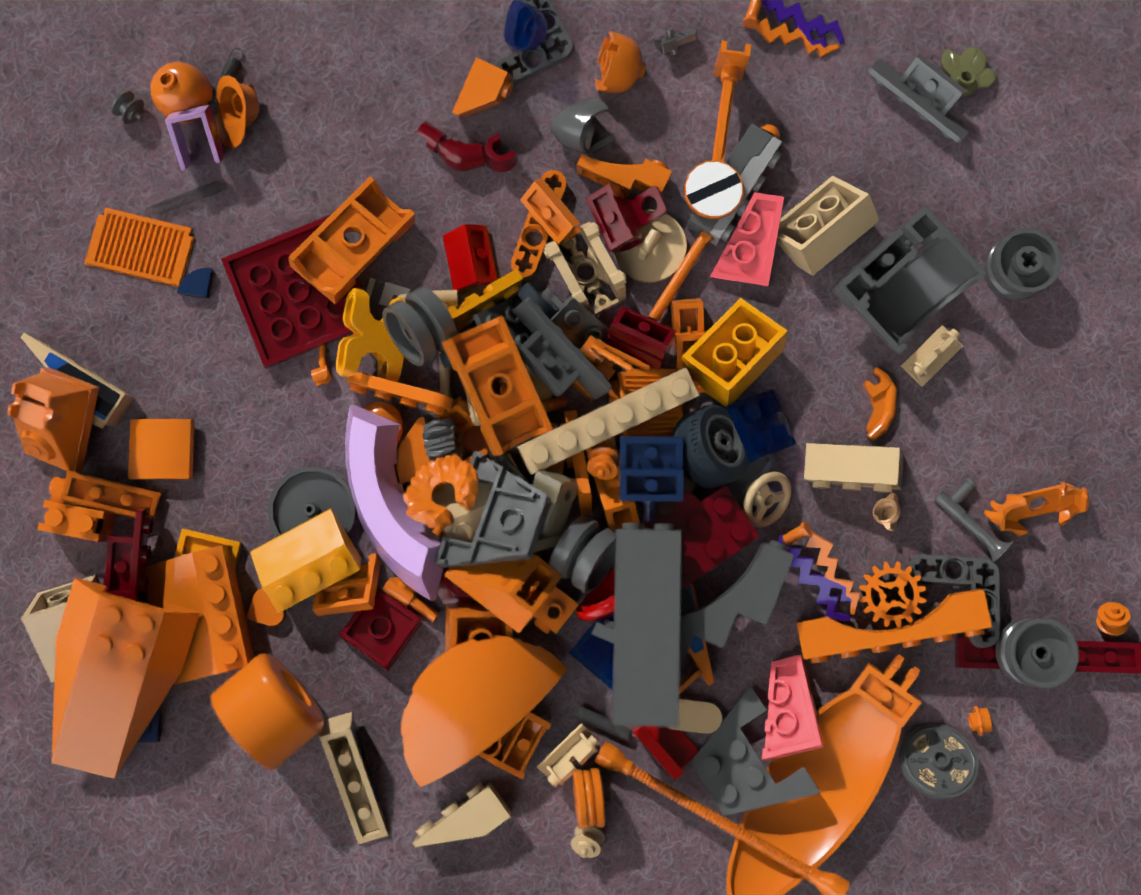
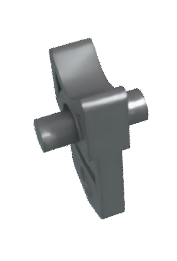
(672, 40)

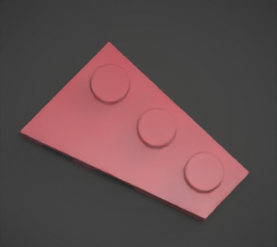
(752, 245)
(792, 714)

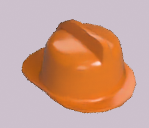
(235, 110)

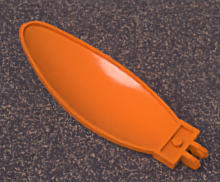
(859, 743)

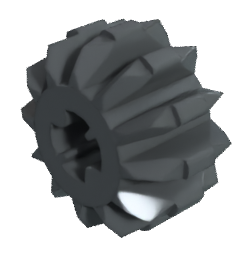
(442, 439)

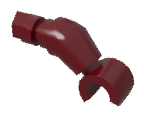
(466, 156)

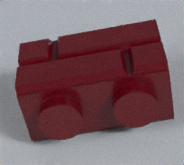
(640, 337)

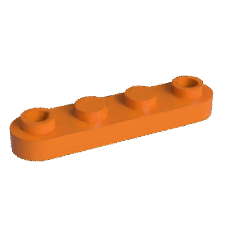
(408, 395)

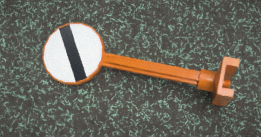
(714, 186)

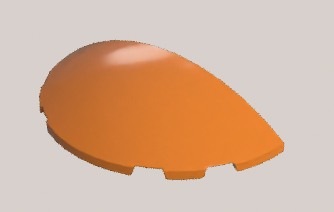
(471, 701)

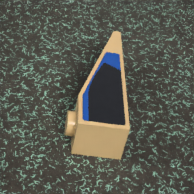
(110, 402)
(353, 776)

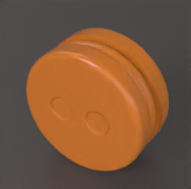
(588, 798)

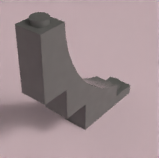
(750, 597)

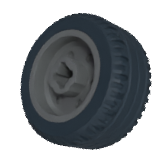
(711, 447)

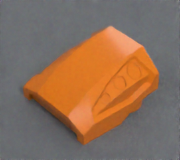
(517, 746)

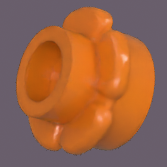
(980, 720)

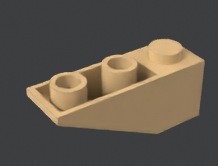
(470, 819)

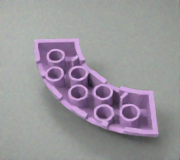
(400, 541)

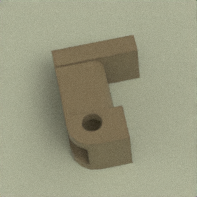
(555, 486)

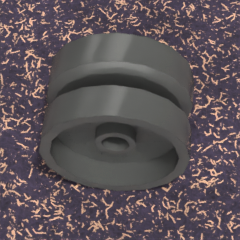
(1022, 264)
(419, 325)
(585, 553)
(1037, 652)

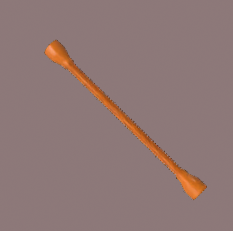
(827, 883)

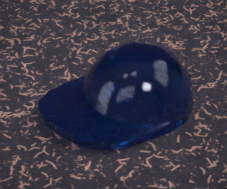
(524, 26)

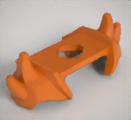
(1060, 498)

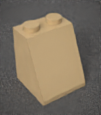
(43, 622)

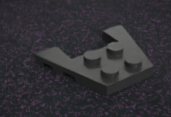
(507, 525)
(736, 772)

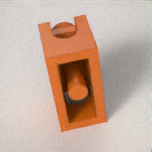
(76, 521)

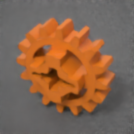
(884, 605)

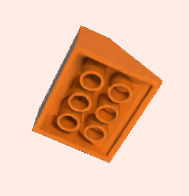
(208, 585)

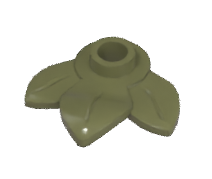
(968, 69)

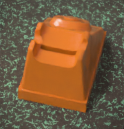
(54, 417)

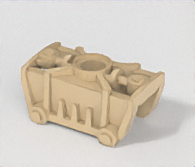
(598, 259)

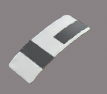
(384, 292)

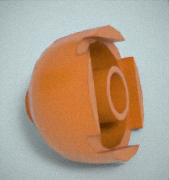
(620, 62)
(180, 88)

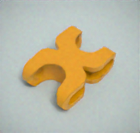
(367, 337)

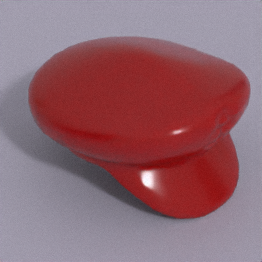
(600, 602)

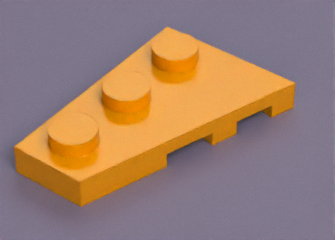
(504, 287)

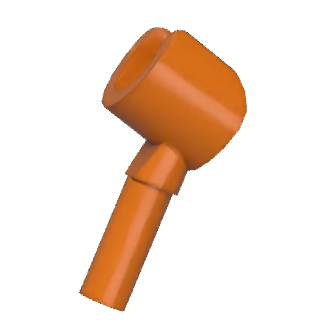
(322, 374)

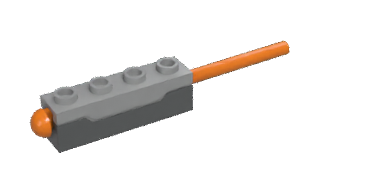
(749, 159)

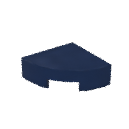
(197, 283)

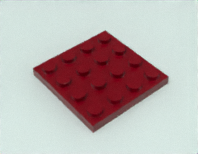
(278, 304)

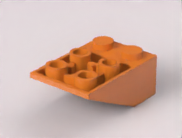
(508, 588)

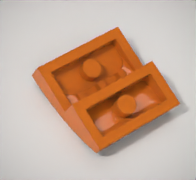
(161, 449)

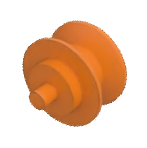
(603, 463)
(1113, 618)

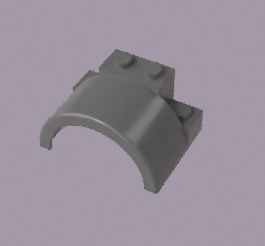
(904, 287)

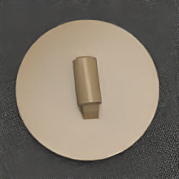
(658, 254)

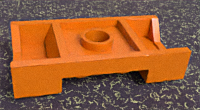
(334, 263)
(491, 353)

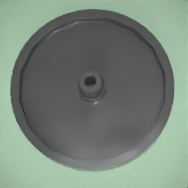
(307, 494)

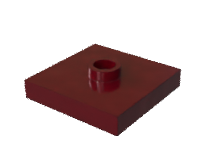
(383, 630)

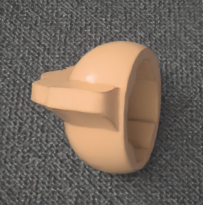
(891, 513)

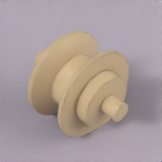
(587, 842)

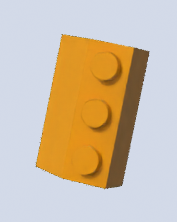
(735, 352)
(305, 560)

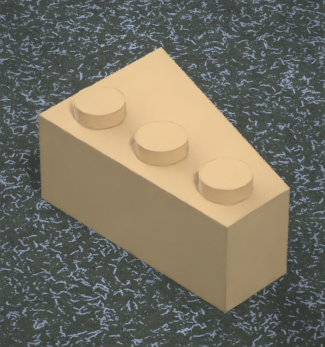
(854, 467)

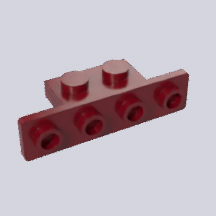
(128, 558)

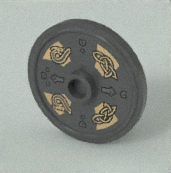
(938, 761)

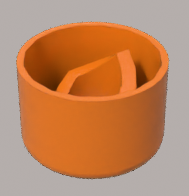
(267, 711)

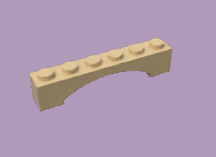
(607, 421)

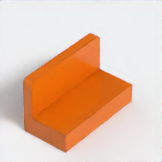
(550, 212)

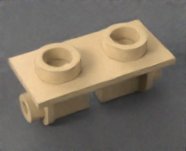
(932, 355)
(576, 746)

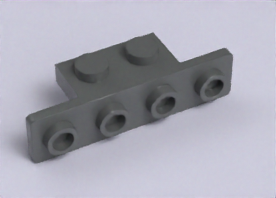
(926, 91)
(554, 356)

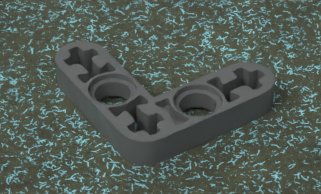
(554, 35)
(967, 579)

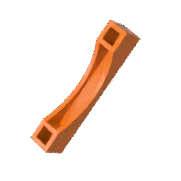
(955, 614)

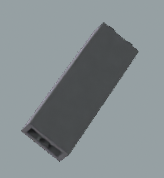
(646, 626)

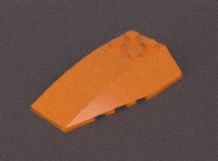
(112, 674)

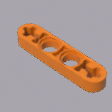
(531, 225)

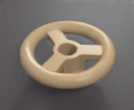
(763, 498)

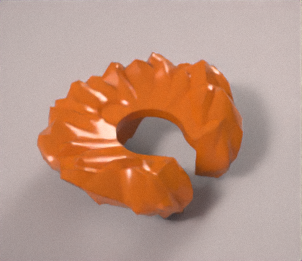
(432, 479)

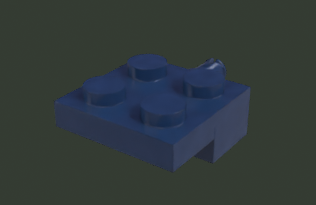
(651, 471)

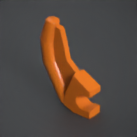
(883, 401)

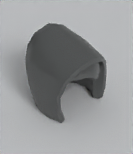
(579, 127)

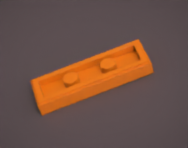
(107, 495)

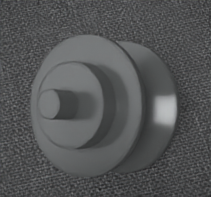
(126, 105)

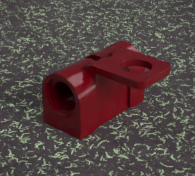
(623, 218)

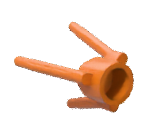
(597, 350)

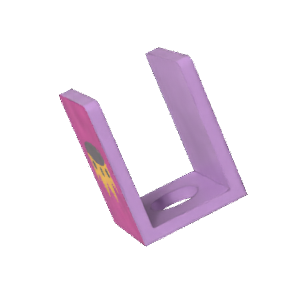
(178, 140)

